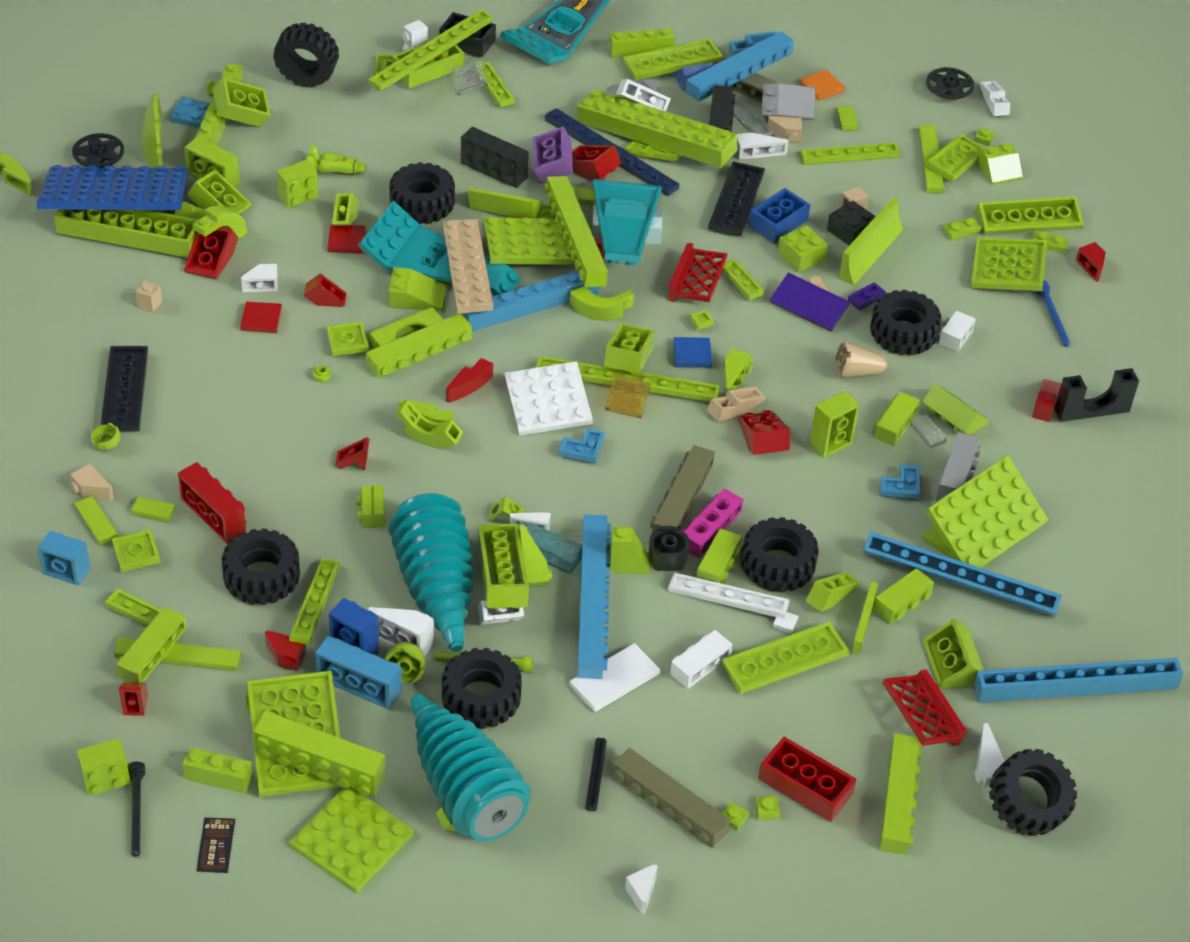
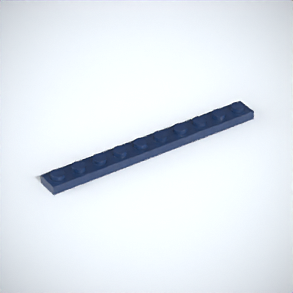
(628, 161)

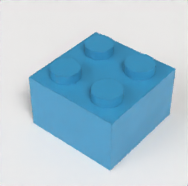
(64, 558)

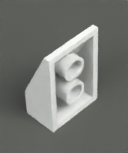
(405, 626)

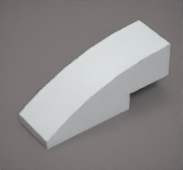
(995, 98)

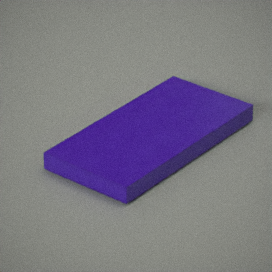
(809, 301)

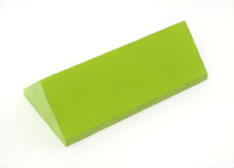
(503, 203)

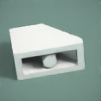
(260, 279)

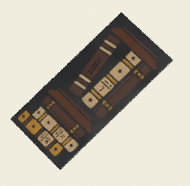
(216, 845)

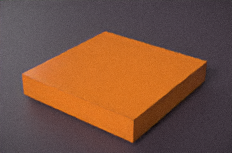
(824, 84)

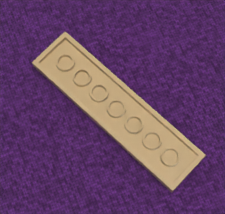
(467, 266)

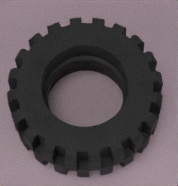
(310, 39)
(427, 179)
(905, 337)
(774, 572)
(264, 585)
(487, 667)
(1050, 775)

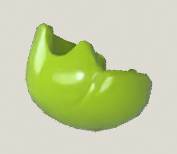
(105, 437)

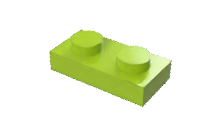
(962, 228)
(1054, 242)

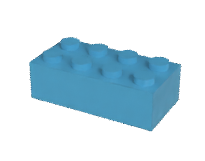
(360, 672)

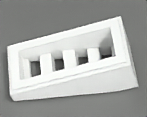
(540, 519)

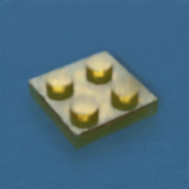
(628, 396)

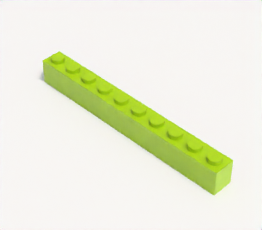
(576, 231)

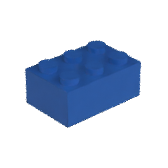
(779, 215)
(355, 626)

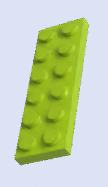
(672, 58)
(784, 657)

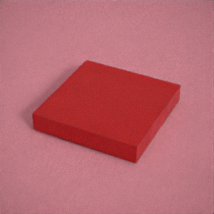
(345, 238)
(261, 317)

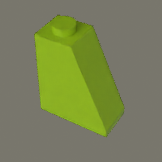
(627, 552)

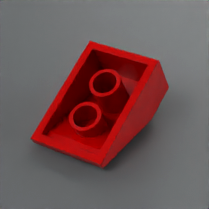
(595, 161)
(211, 253)

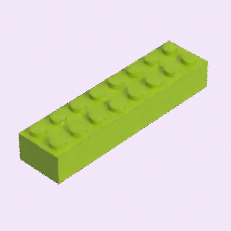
(130, 228)

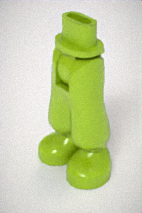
(333, 162)

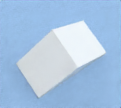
(640, 886)

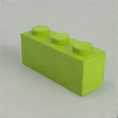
(896, 418)
(720, 557)
(903, 596)
(218, 770)

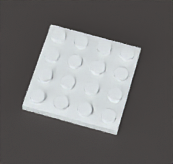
(548, 398)

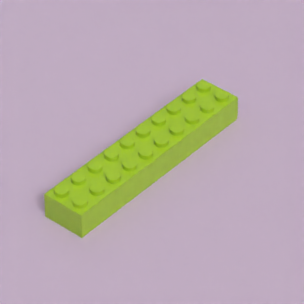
(657, 128)

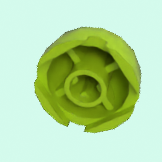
(410, 660)

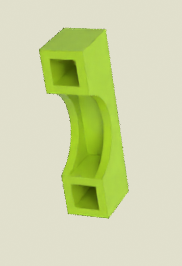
(403, 327)

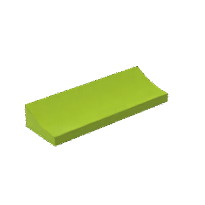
(1029, 215)
(871, 243)

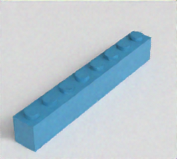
(740, 65)
(527, 300)

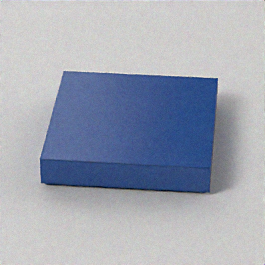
(692, 352)

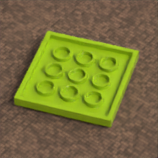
(1009, 264)
(351, 838)

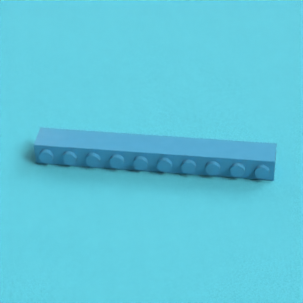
(963, 574)
(593, 599)
(1077, 680)

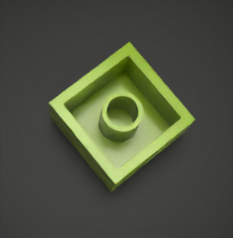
(297, 183)
(802, 248)
(103, 766)

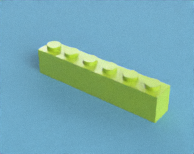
(418, 345)
(900, 794)

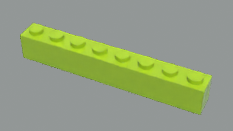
(213, 125)

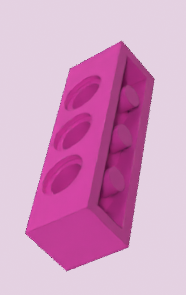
(718, 514)

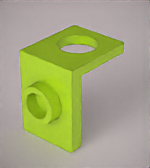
(506, 507)

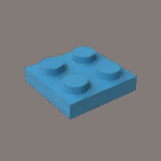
(189, 112)

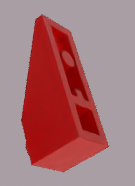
(1046, 400)

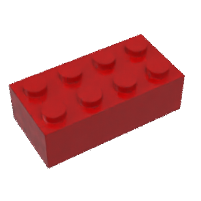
(212, 502)
(807, 778)

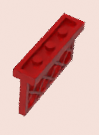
(683, 271)
(935, 704)

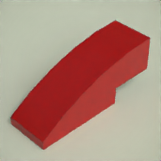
(469, 380)

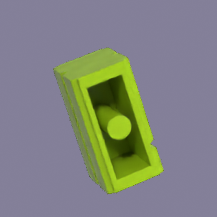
(372, 506)

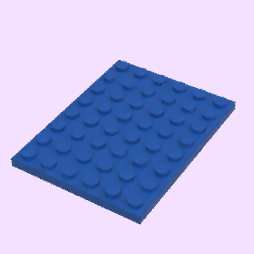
(113, 188)

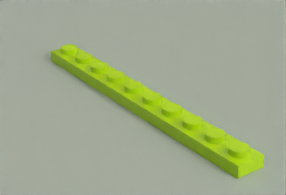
(430, 50)
(659, 384)

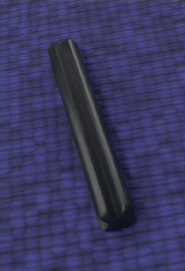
(596, 774)

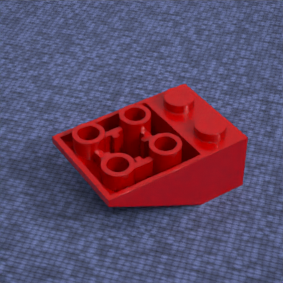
(765, 432)

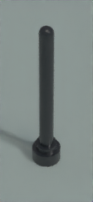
(136, 773)

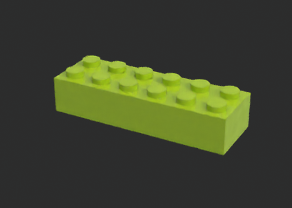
(502, 566)
(319, 754)

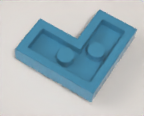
(583, 450)
(904, 487)

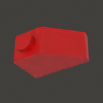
(1091, 259)
(324, 292)
(285, 653)
(133, 698)

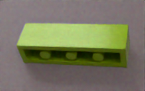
(636, 42)
(151, 645)

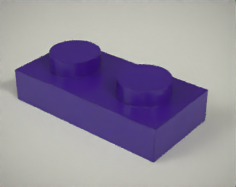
(866, 296)

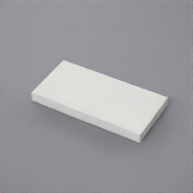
(624, 673)

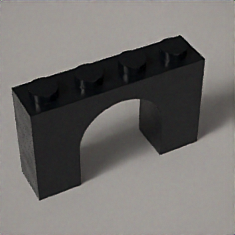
(1116, 400)

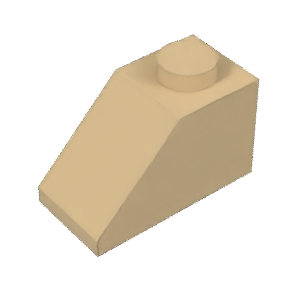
(786, 127)
(89, 483)

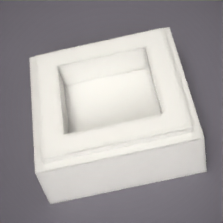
(787, 624)

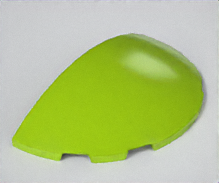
(152, 132)

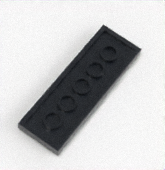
(736, 199)
(125, 387)

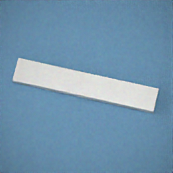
(729, 595)

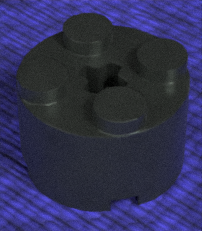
(668, 549)

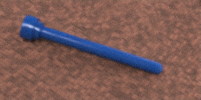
(1054, 315)

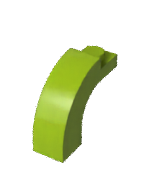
(220, 216)
(598, 307)
(426, 431)

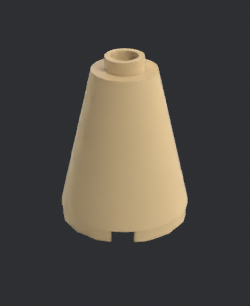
(858, 361)

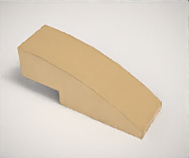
(735, 403)

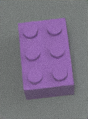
(552, 154)

